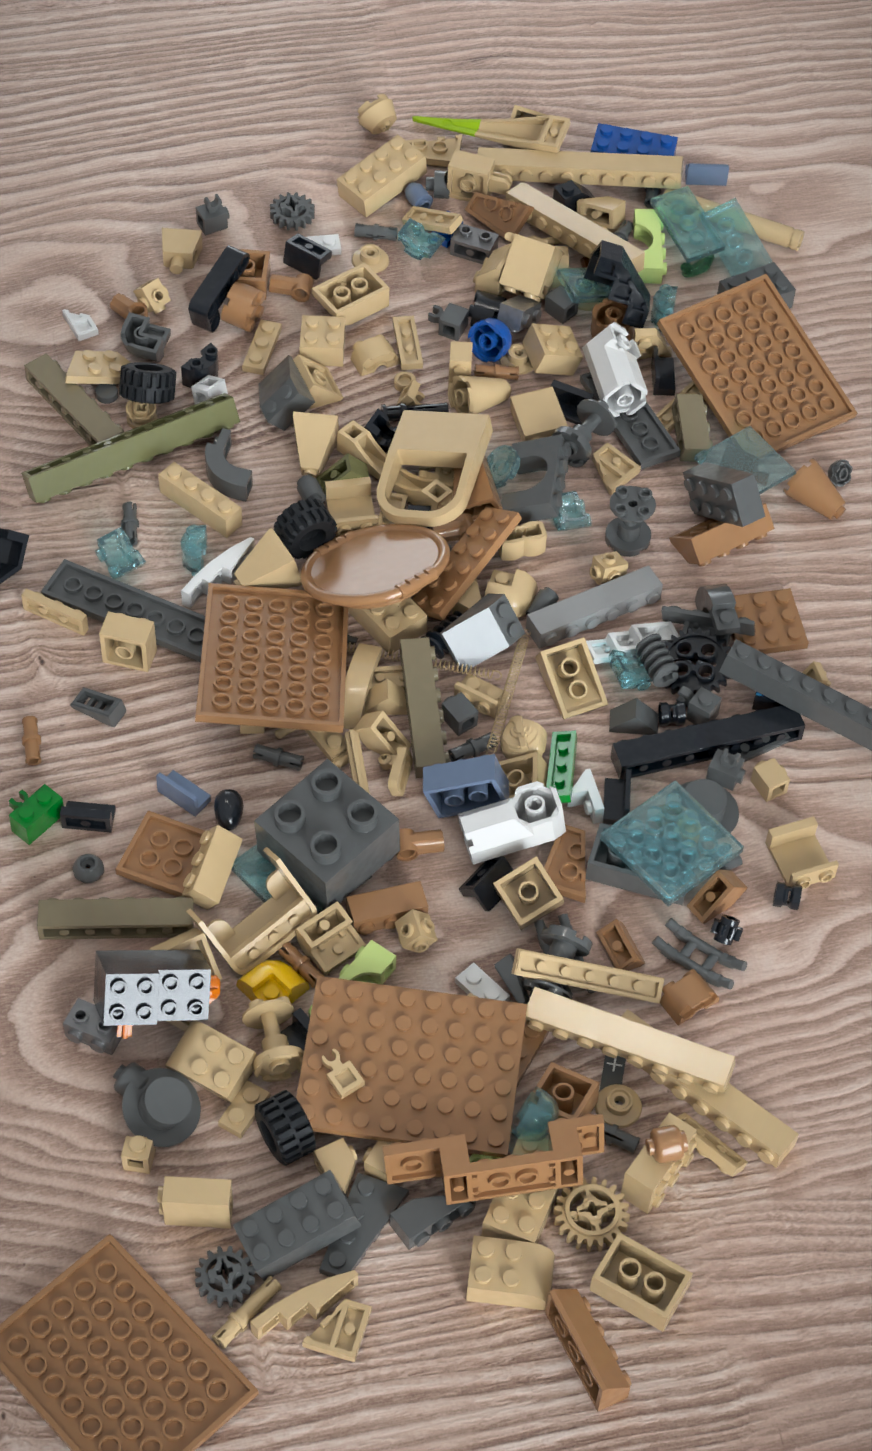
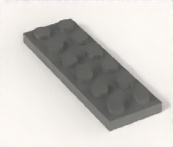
(640, 433)

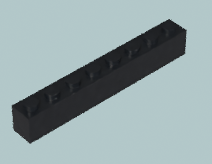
(700, 741)

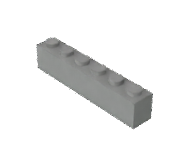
(594, 607)

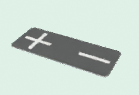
(612, 1071)

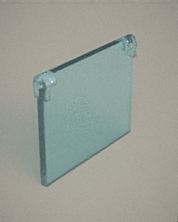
(751, 454)

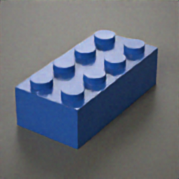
(631, 141)

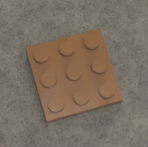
(776, 621)
(161, 853)

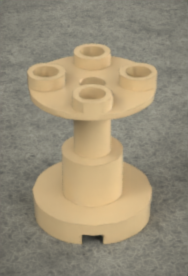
(278, 1056)

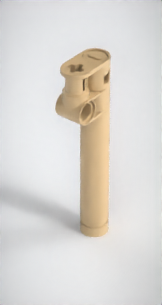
(764, 228)

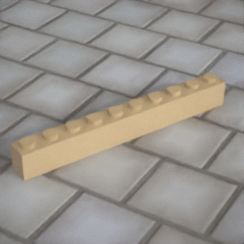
(588, 167)

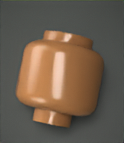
(667, 1144)

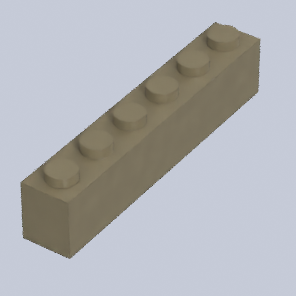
(70, 401)
(422, 704)
(114, 918)

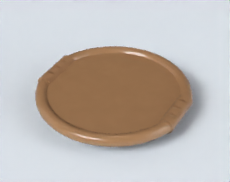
(375, 565)

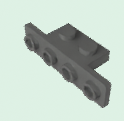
(697, 618)

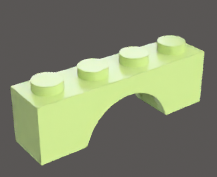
(648, 230)
(370, 965)

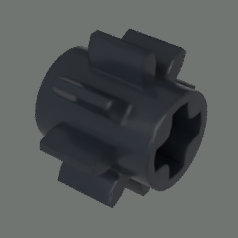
(726, 929)

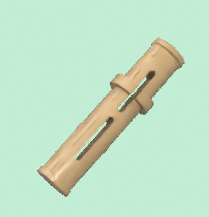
(238, 1321)

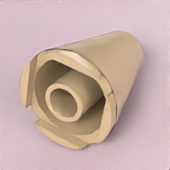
(476, 393)

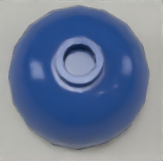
(490, 339)

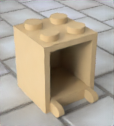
(530, 267)

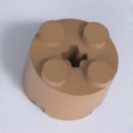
(243, 306)
(606, 314)

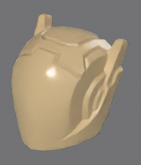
(522, 738)

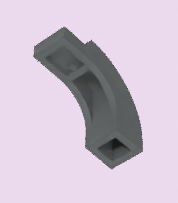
(225, 477)
(720, 603)

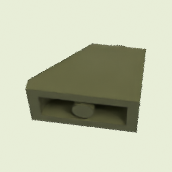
(346, 468)

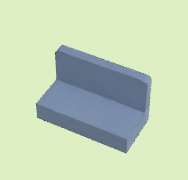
(706, 174)
(182, 792)

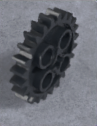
(698, 645)

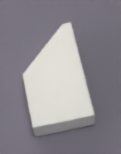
(81, 325)

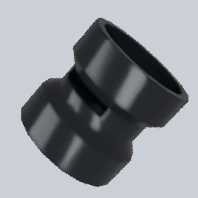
(671, 713)
(781, 895)

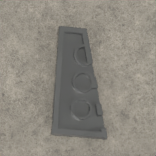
(372, 1204)

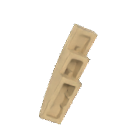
(311, 1299)

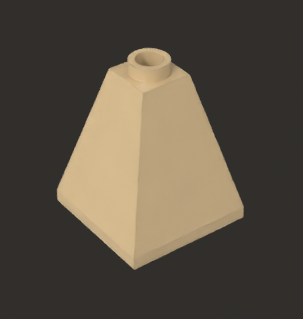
(315, 440)
(268, 565)

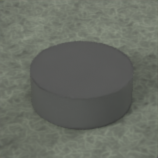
(106, 393)

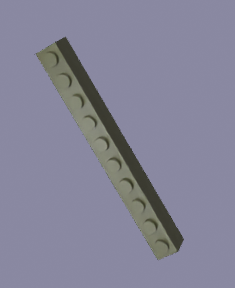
(130, 448)

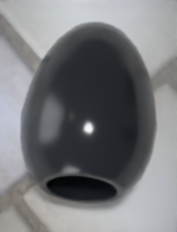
(228, 808)

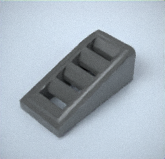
(110, 715)
(513, 982)

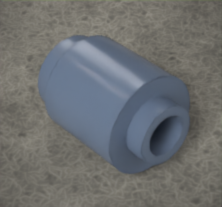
(418, 195)

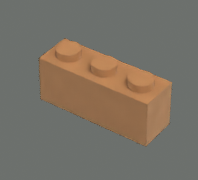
(385, 906)

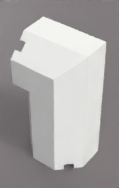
(616, 370)
(514, 823)

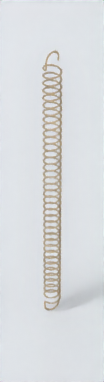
(483, 674)
(502, 697)

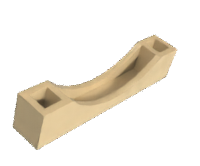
(420, 491)

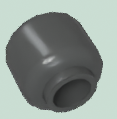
(127, 1073)

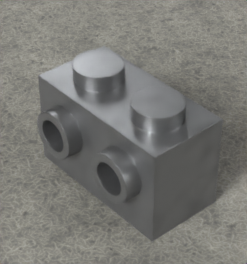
(473, 243)
(519, 313)
(85, 1026)

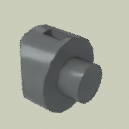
(438, 184)

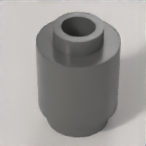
(310, 488)

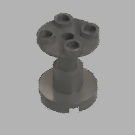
(594, 418)
(629, 532)
(562, 944)

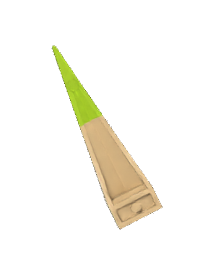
(530, 133)

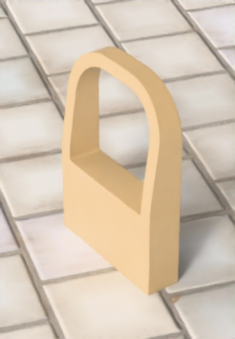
(435, 441)

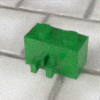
(35, 814)

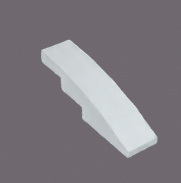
(216, 571)
(628, 640)

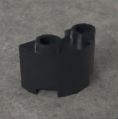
(485, 306)
(198, 368)
(381, 429)

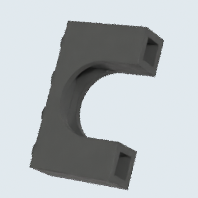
(545, 498)

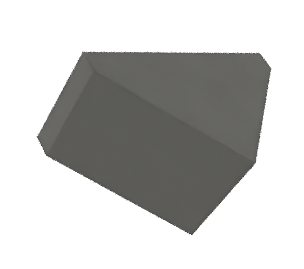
(633, 718)

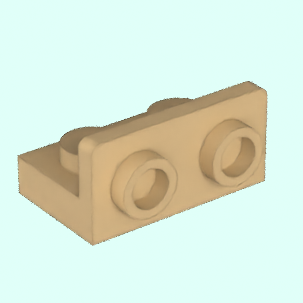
(481, 694)

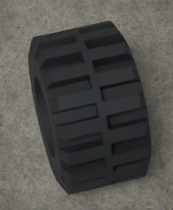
(147, 383)
(305, 527)
(285, 1127)

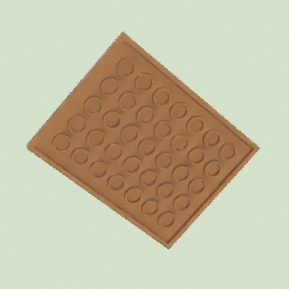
(757, 365)
(272, 659)
(426, 1062)
(118, 1360)

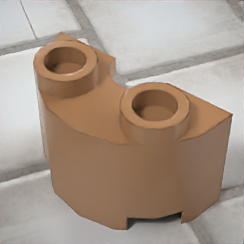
(687, 996)

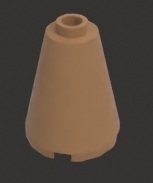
(816, 491)

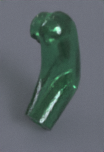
(698, 267)

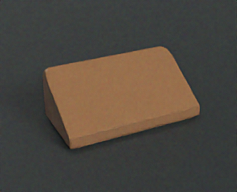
(620, 946)

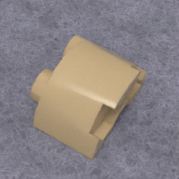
(373, 353)

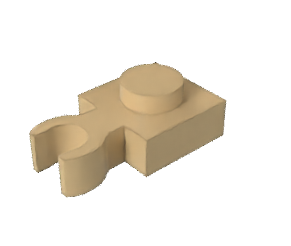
(344, 1076)

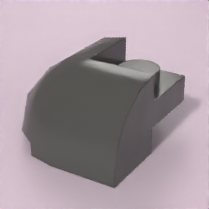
(143, 338)

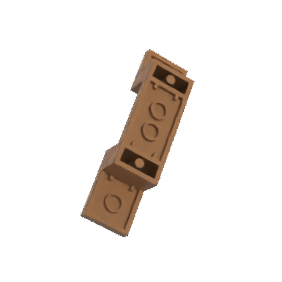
(498, 1177)

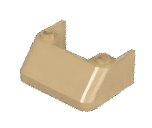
(266, 927)

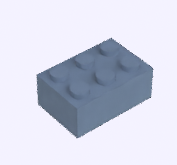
(464, 785)

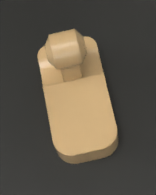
(400, 769)

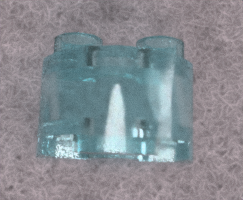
(417, 241)
(663, 303)
(572, 513)
(193, 547)
(118, 553)
(629, 671)

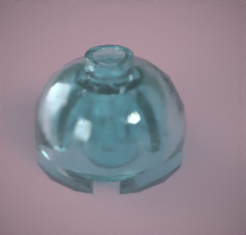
(534, 1116)

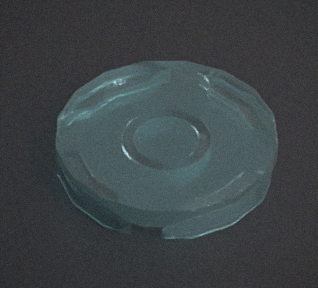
(503, 464)

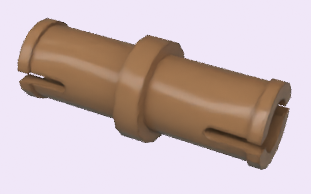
(496, 371)
(31, 740)
(300, 963)

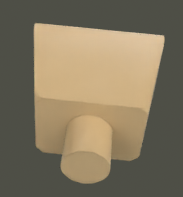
(181, 248)

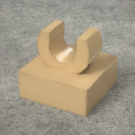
(411, 395)
(817, 672)

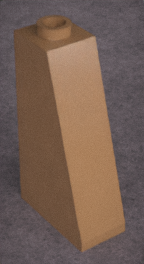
(483, 493)

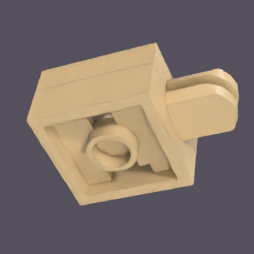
(473, 174)

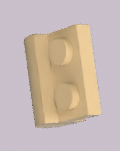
(329, 938)

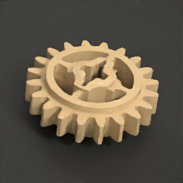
(608, 1206)

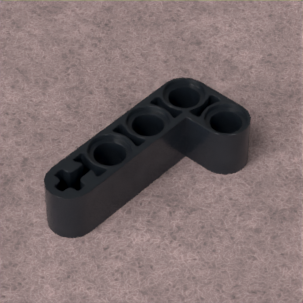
(215, 287)

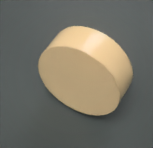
(402, 379)

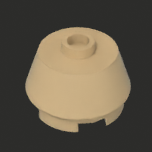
(377, 115)

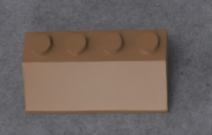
(717, 538)
(586, 1348)

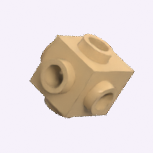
(153, 295)
(608, 567)
(416, 931)

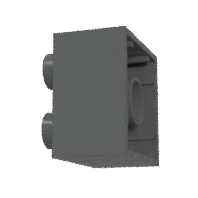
(328, 834)

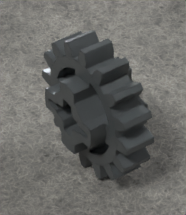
(292, 211)
(212, 1279)

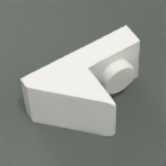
(586, 793)

